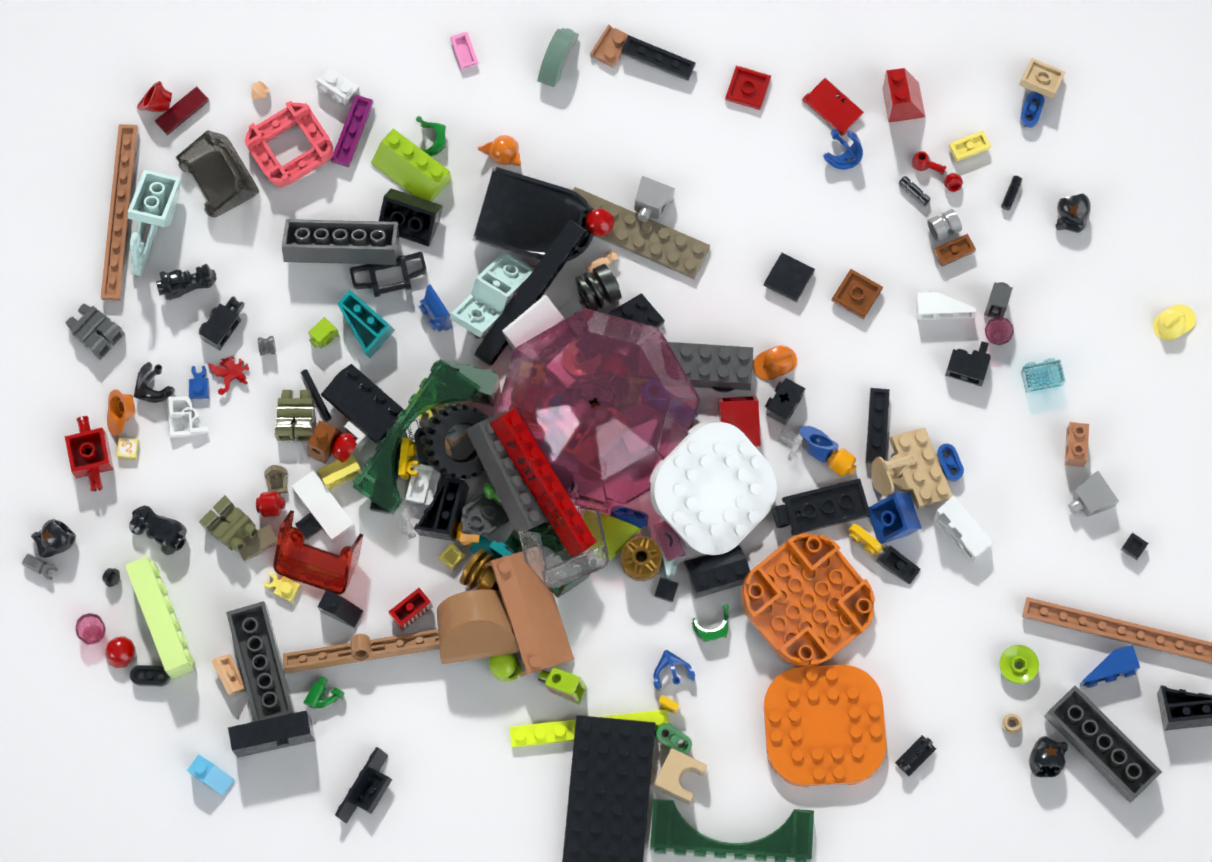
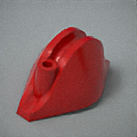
(156, 99)

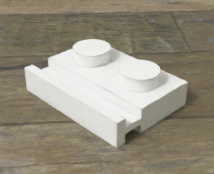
(423, 487)

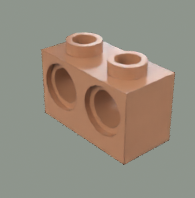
(1076, 444)

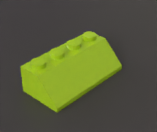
(410, 166)

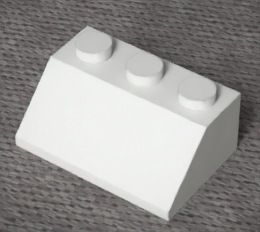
(532, 322)

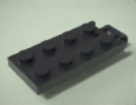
(639, 310)
(822, 507)

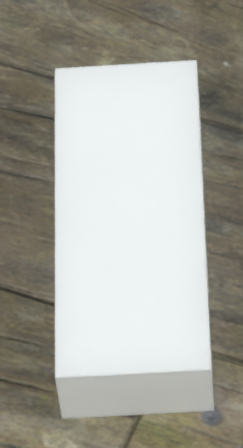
(323, 506)

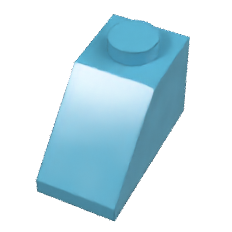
(210, 775)

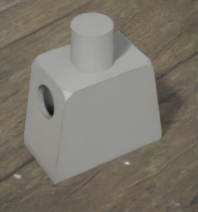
(652, 198)
(1093, 496)

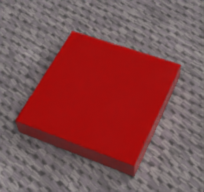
(748, 87)

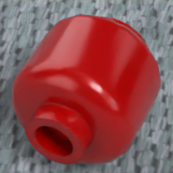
(270, 504)

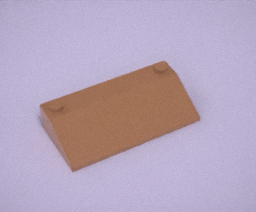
(531, 614)

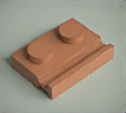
(609, 46)

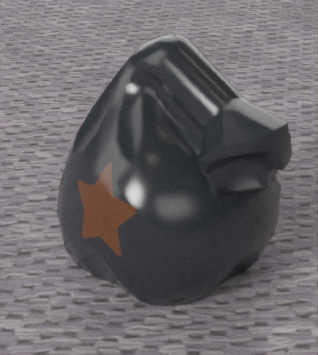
(1073, 213)
(53, 538)
(1047, 757)

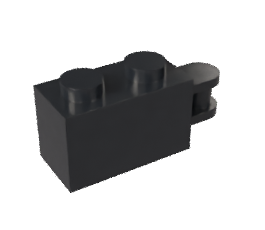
(221, 323)

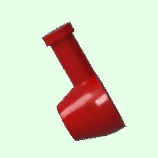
(922, 165)

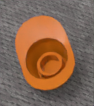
(774, 362)
(120, 409)

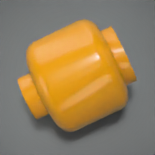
(842, 462)

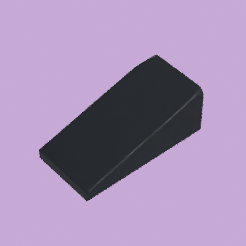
(898, 564)

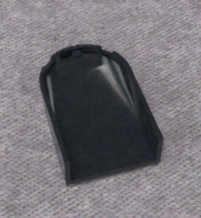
(528, 214)

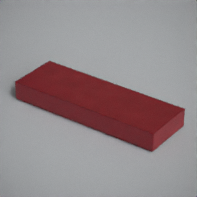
(182, 110)

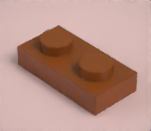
(954, 250)

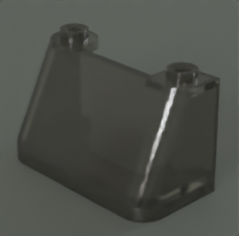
(218, 172)

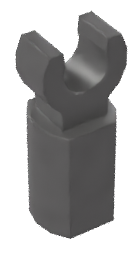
(38, 566)

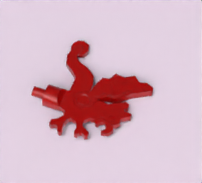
(233, 371)

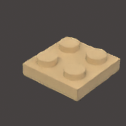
(1042, 78)

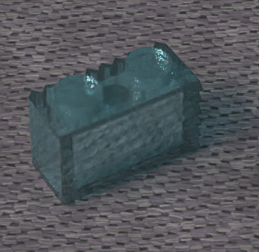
(1043, 375)

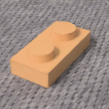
(229, 674)

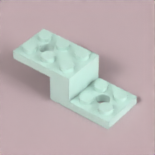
(491, 294)

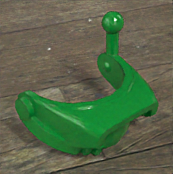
(439, 143)
(715, 634)

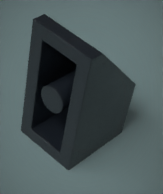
(339, 609)

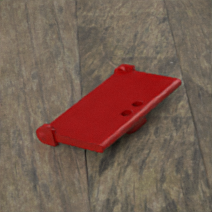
(836, 110)

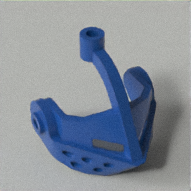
(854, 152)
(669, 658)

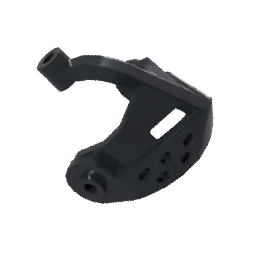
(142, 390)

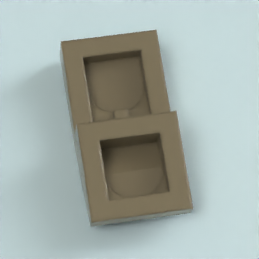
(262, 541)

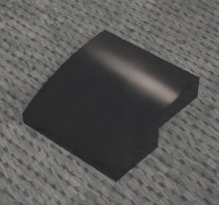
(789, 277)

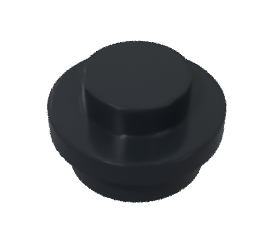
(111, 577)

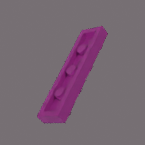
(352, 131)

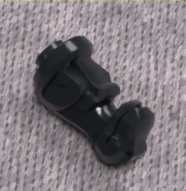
(179, 283)
(163, 530)

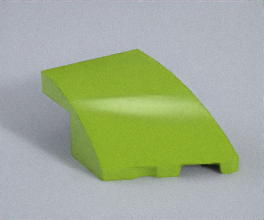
(616, 533)

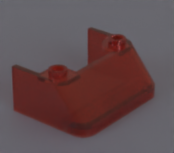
(313, 564)

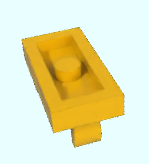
(406, 461)

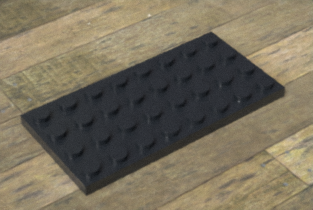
(608, 790)

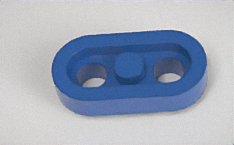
(1031, 110)
(950, 463)
(631, 516)

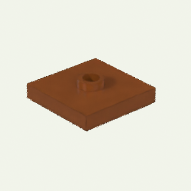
(857, 294)

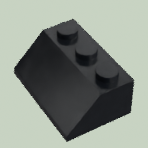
(415, 216)
(717, 572)

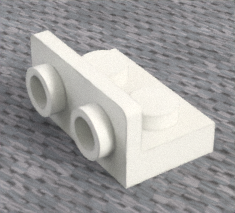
(336, 86)

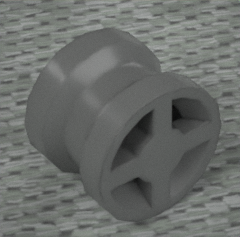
(266, 345)

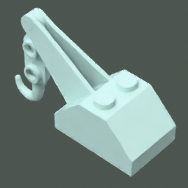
(152, 204)

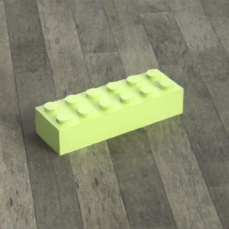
(158, 614)

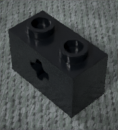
(783, 411)

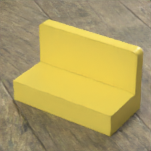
(339, 472)

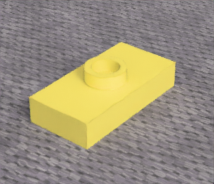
(969, 146)

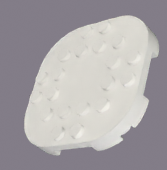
(713, 488)

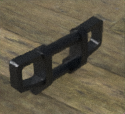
(391, 287)

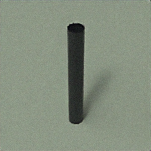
(316, 396)

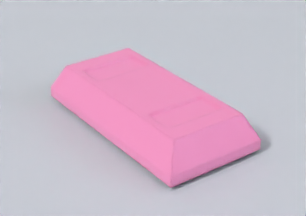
(464, 50)

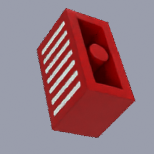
(410, 609)

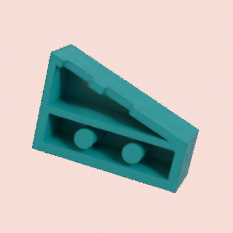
(366, 324)

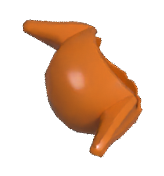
(502, 150)

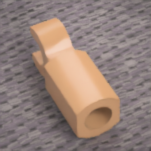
(608, 257)

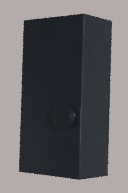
(271, 734)

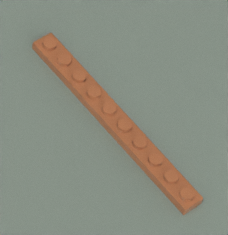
(118, 213)
(1118, 630)

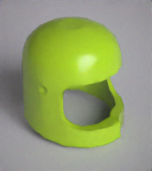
(504, 666)

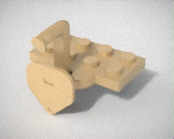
(917, 467)

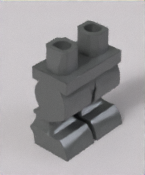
(90, 325)

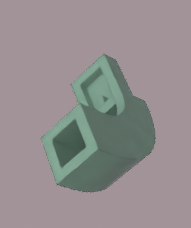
(556, 55)

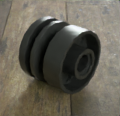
(601, 286)

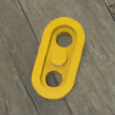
(870, 544)

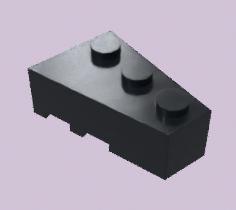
(445, 511)
(1184, 709)

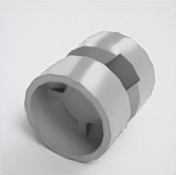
(946, 224)

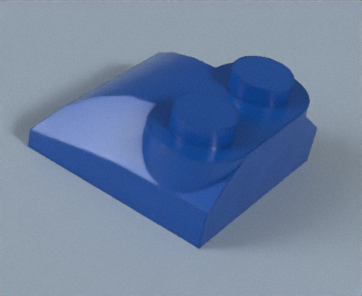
(435, 310)

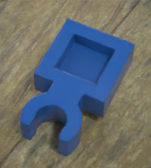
(199, 385)

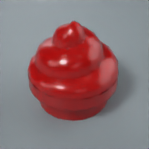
(953, 182)

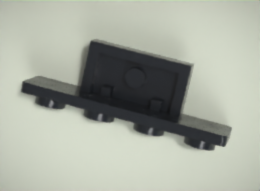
(367, 788)

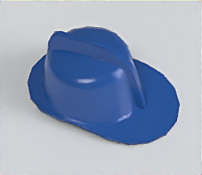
(818, 443)

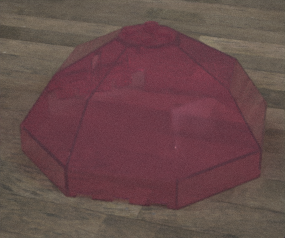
(641, 411)

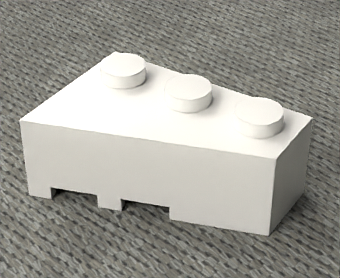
(962, 528)

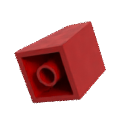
(902, 96)
(743, 414)

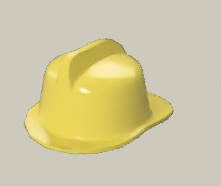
(1174, 322)

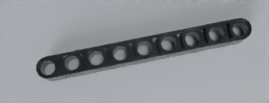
(532, 289)

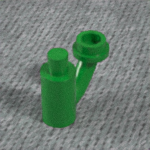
(316, 692)

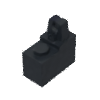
(969, 367)

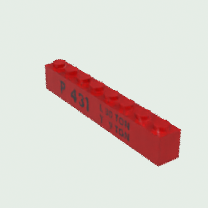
(543, 482)

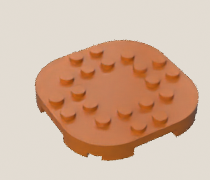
(807, 600)
(824, 725)

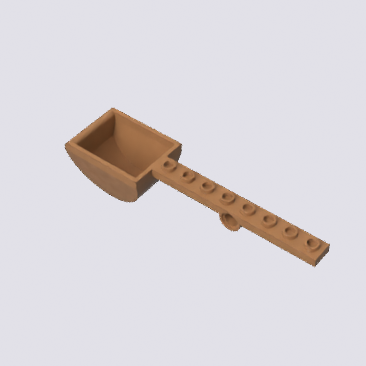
(469, 628)

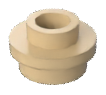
(1016, 719)

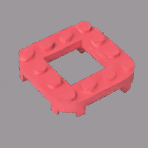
(275, 125)

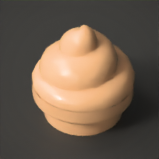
(259, 90)

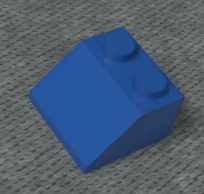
(894, 517)

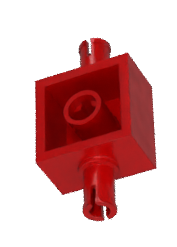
(78, 451)

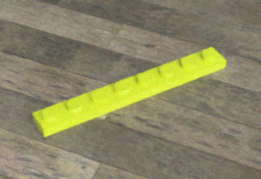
(564, 730)

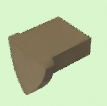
(276, 479)

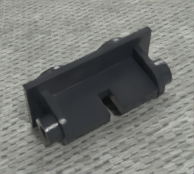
(915, 755)

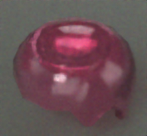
(999, 330)
(90, 629)

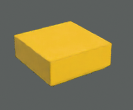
(668, 704)

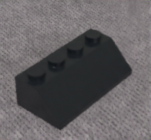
(362, 403)

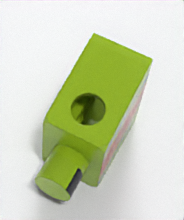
(563, 684)

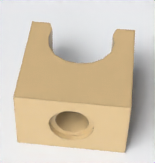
(672, 770)

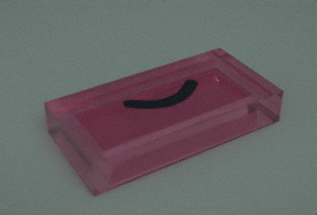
(669, 541)

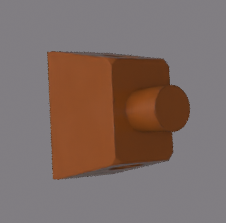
(322, 441)

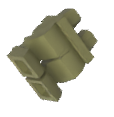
(291, 411)
(233, 529)

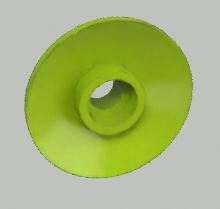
(1022, 655)

